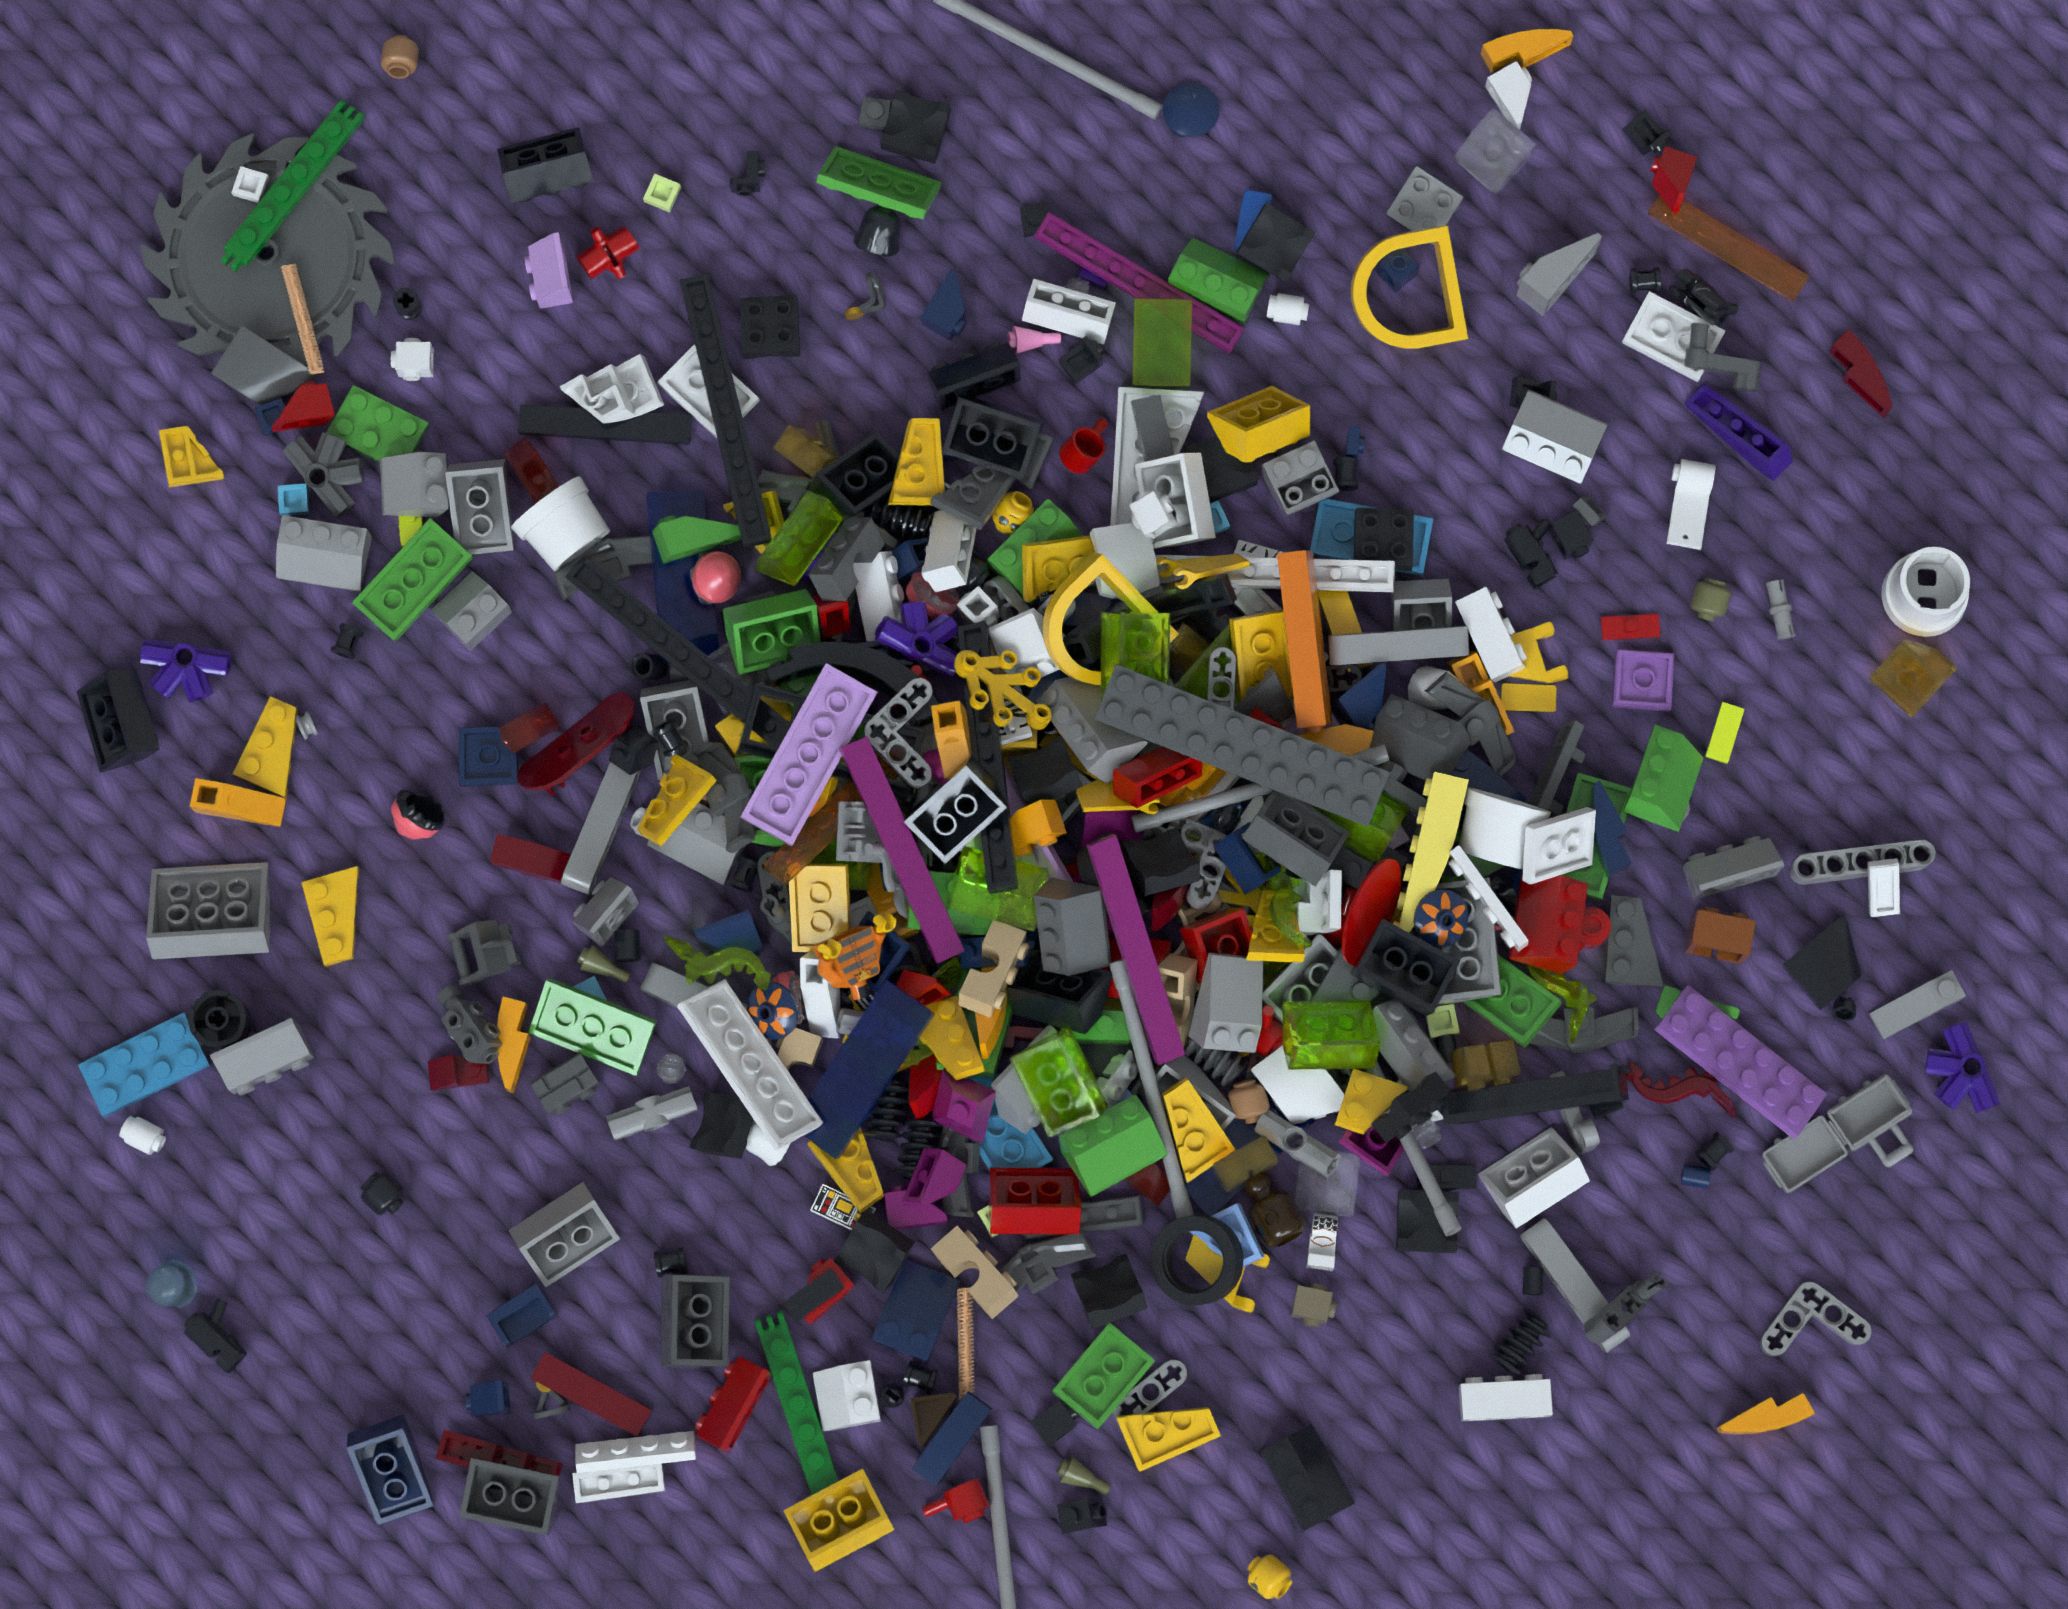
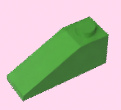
(691, 535)

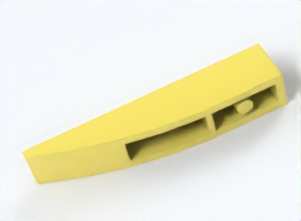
(1433, 845)

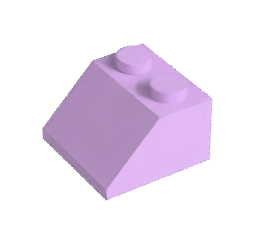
(549, 272)

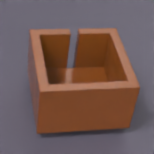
(1722, 932)

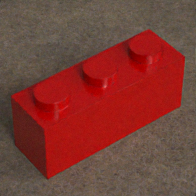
(1154, 775)

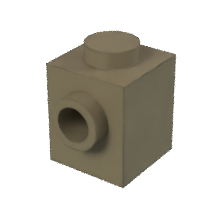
(1313, 1304)

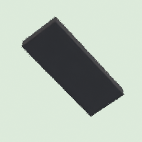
(1453, 1176)
(813, 1295)

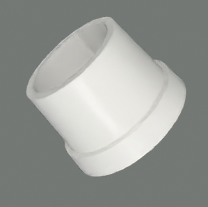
(562, 524)
(1902, 591)
(1497, 826)

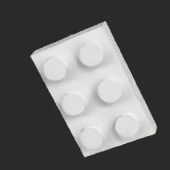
(1664, 332)
(687, 388)
(1559, 845)

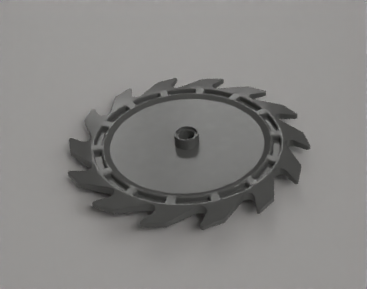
(320, 236)

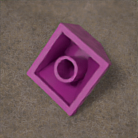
(1110, 822)
(963, 1106)
(1374, 1149)

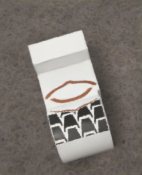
(1322, 1242)

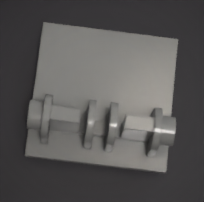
(1424, 202)
(854, 832)

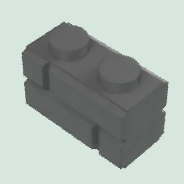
(565, 1085)

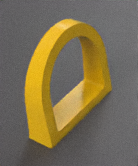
(1457, 327)
(1093, 566)

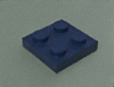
(485, 758)

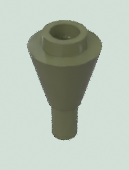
(597, 962)
(1076, 1474)

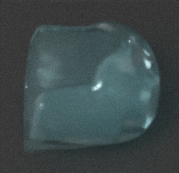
(171, 1284)

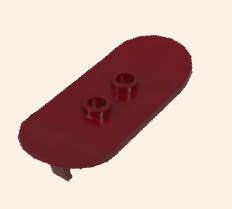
(578, 744)

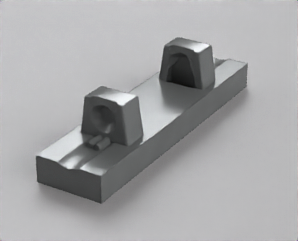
(1561, 753)

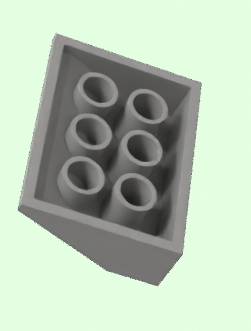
(209, 911)
(1477, 951)

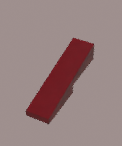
(591, 1394)

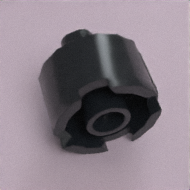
(206, 1011)

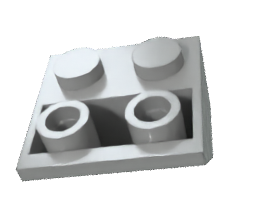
(1299, 478)

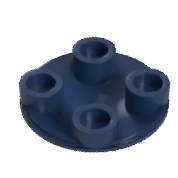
(1191, 110)

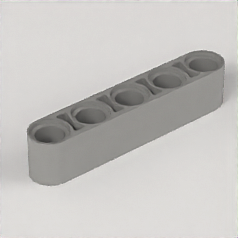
(1398, 645)
(599, 829)
(1847, 861)
(671, 986)
(1568, 1276)

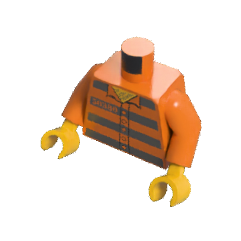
(854, 955)

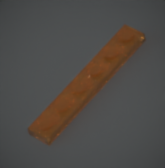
(1732, 247)
(818, 831)

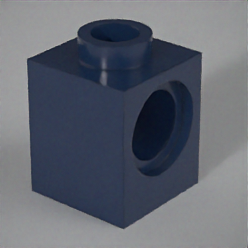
(1397, 269)

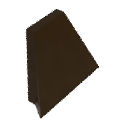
(929, 1413)

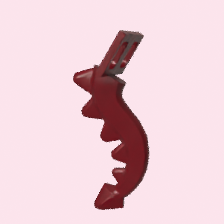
(1680, 1088)

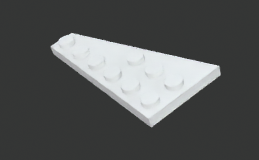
(1179, 409)

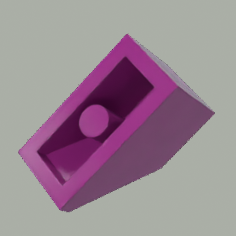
(934, 1177)
(909, 1216)

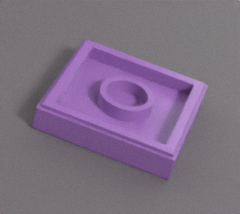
(1643, 680)

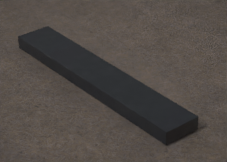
(580, 423)

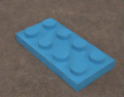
(1335, 534)
(143, 1065)
(1006, 1145)

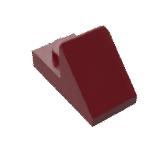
(456, 1072)

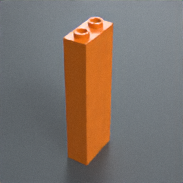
(1305, 640)

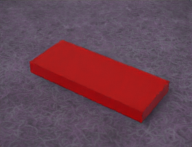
(1630, 627)

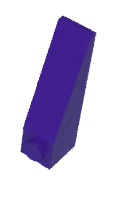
(1741, 432)

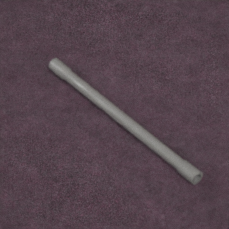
(1137, 100)
(1148, 821)
(1179, 1193)
(1441, 1208)
(991, 1452)

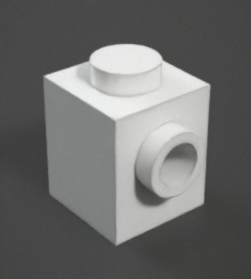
(413, 359)
(1152, 513)
(978, 607)

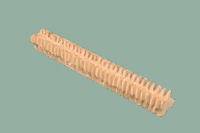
(300, 311)
(964, 1344)

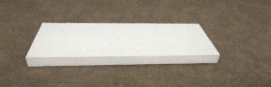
(750, 1064)

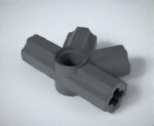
(337, 472)

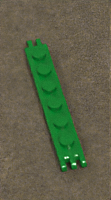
(292, 185)
(797, 1403)

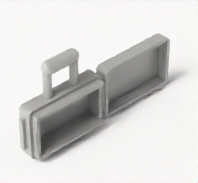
(1852, 1124)

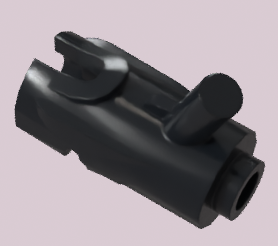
(1702, 298)
(1529, 554)
(1205, 621)
(211, 1338)

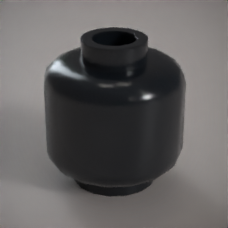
(978, 574)
(382, 1193)

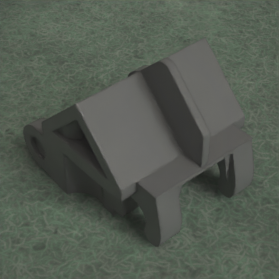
(491, 948)

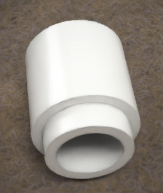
(1287, 309)
(142, 1135)

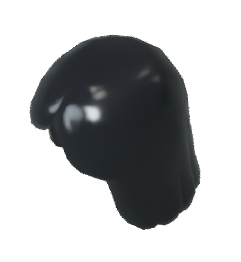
(879, 232)

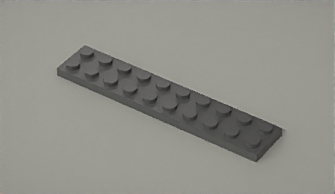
(1241, 745)

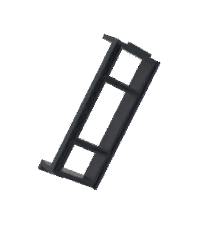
(840, 772)
(1536, 1096)

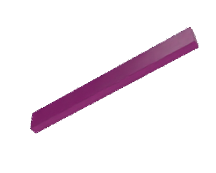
(1133, 278)
(901, 850)
(1135, 949)

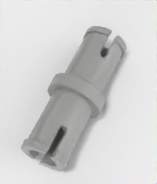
(1780, 609)

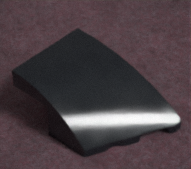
(1826, 964)

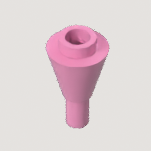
(1026, 339)

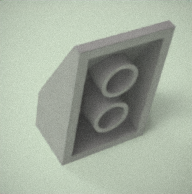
(1554, 272)
(480, 506)
(684, 704)
(605, 911)
(1229, 1004)

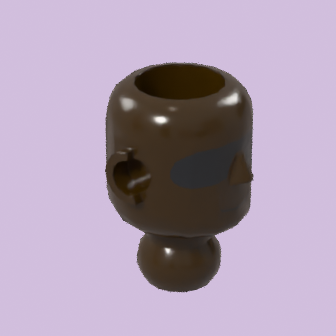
(1274, 1213)

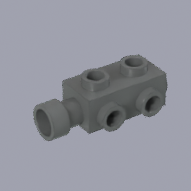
(469, 1027)

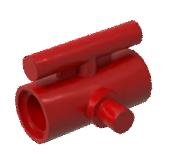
(607, 252)

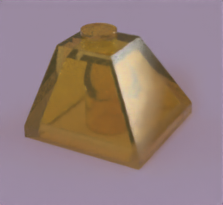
(1912, 675)

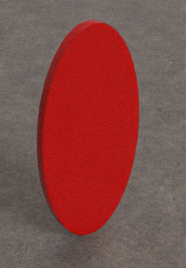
(1372, 902)

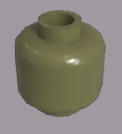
(1710, 599)

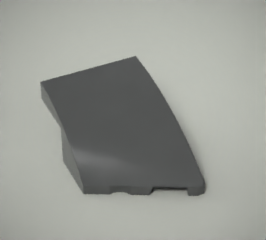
(260, 368)

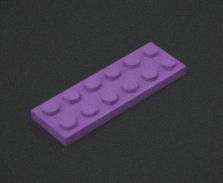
(1740, 1062)

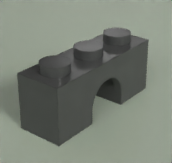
(854, 543)

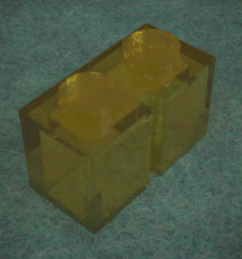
(795, 447)
(1484, 1064)
(1234, 1168)

